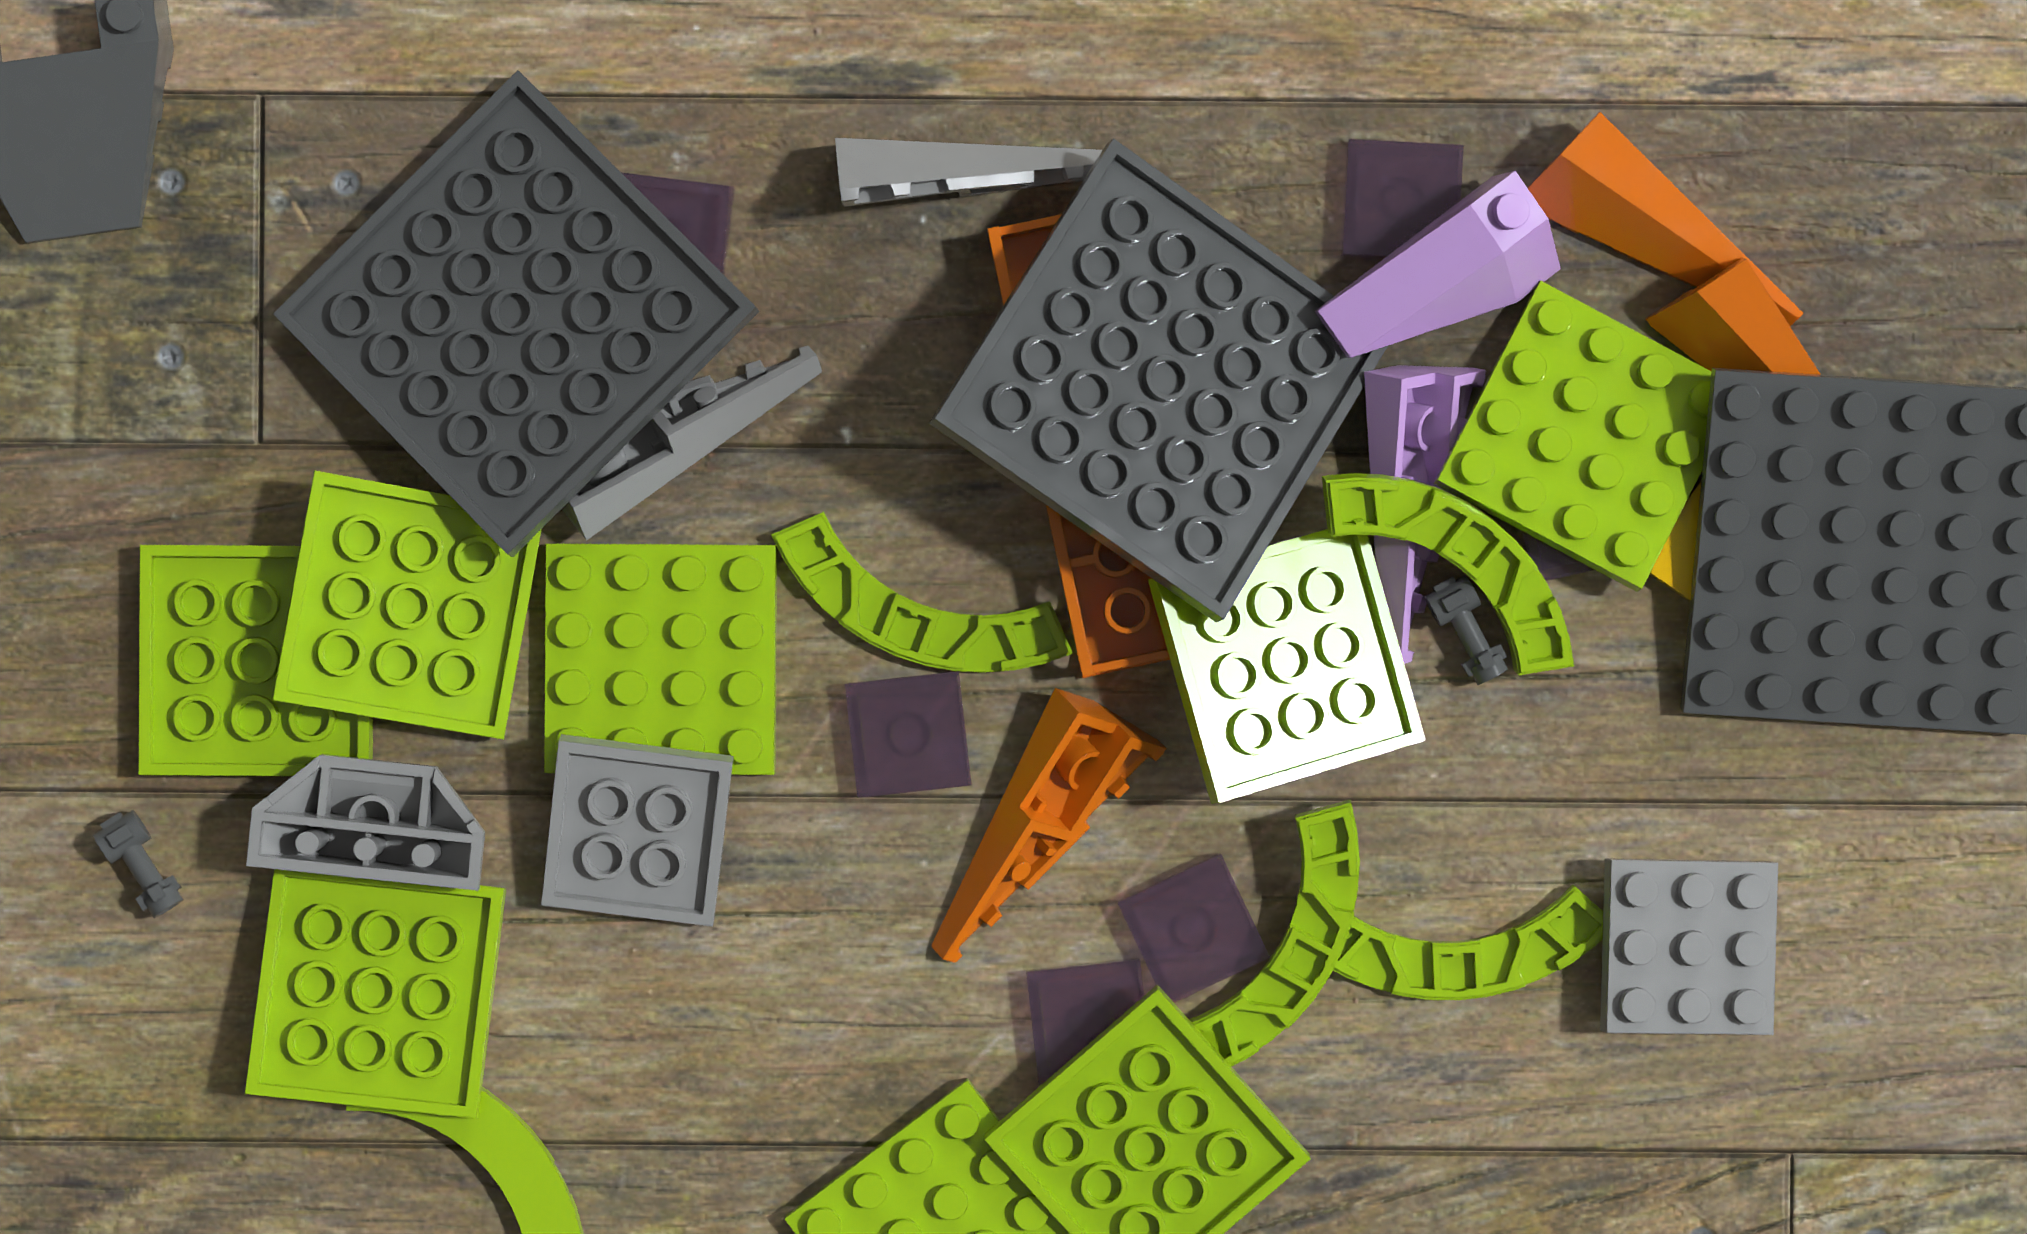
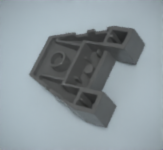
(85, 127)

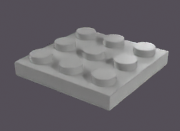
(637, 830)
(1689, 946)

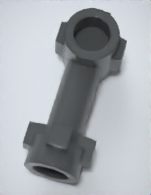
(1453, 603)
(123, 838)

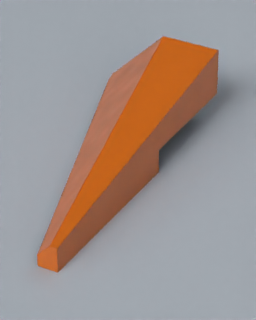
(1622, 200)
(1732, 325)
(1064, 775)

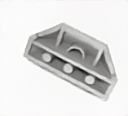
(369, 824)

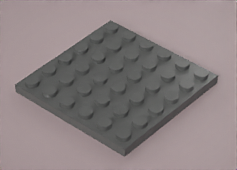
(515, 313)
(1158, 382)
(1861, 553)

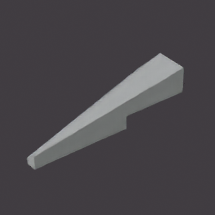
(909, 169)
(683, 433)

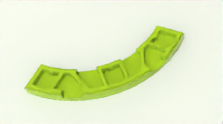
(1467, 539)
(911, 628)
(1309, 945)
(1477, 965)
(514, 1160)

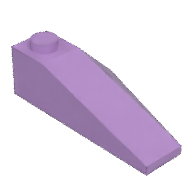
(1459, 266)

